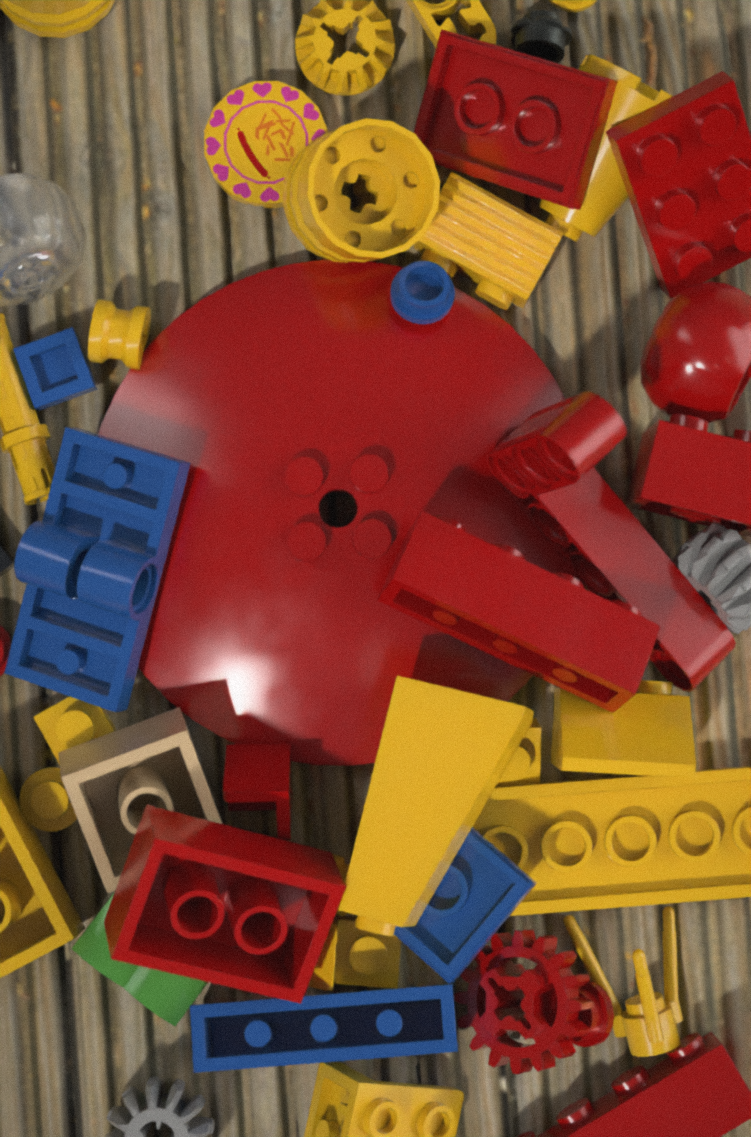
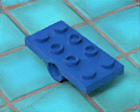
(95, 568)

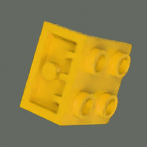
(357, 1106)

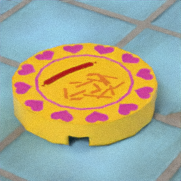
(256, 138)

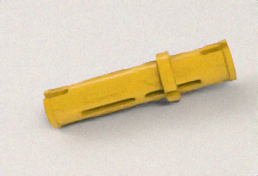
(22, 432)

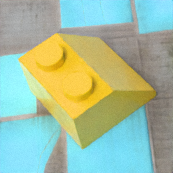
(640, 738)

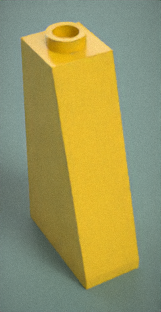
(426, 791)

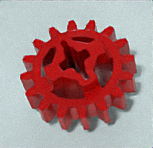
(534, 1002)

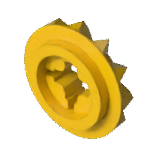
(351, 72)

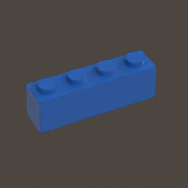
(323, 1028)

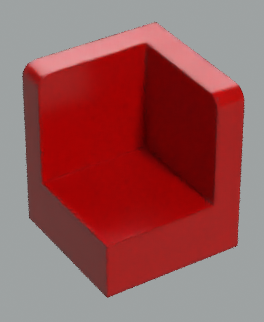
(260, 779)

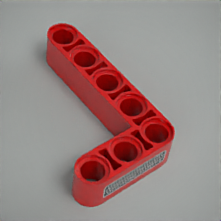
(554, 481)

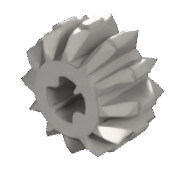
(720, 571)
(159, 1107)

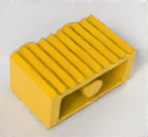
(488, 243)

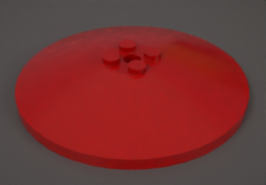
(300, 393)

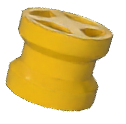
(118, 333)

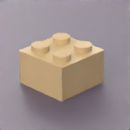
(124, 772)

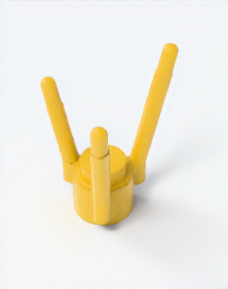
(648, 1017)

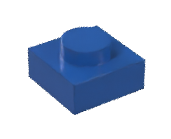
(55, 369)

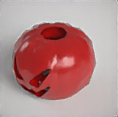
(699, 352)

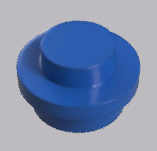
(422, 292)

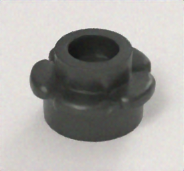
(541, 35)

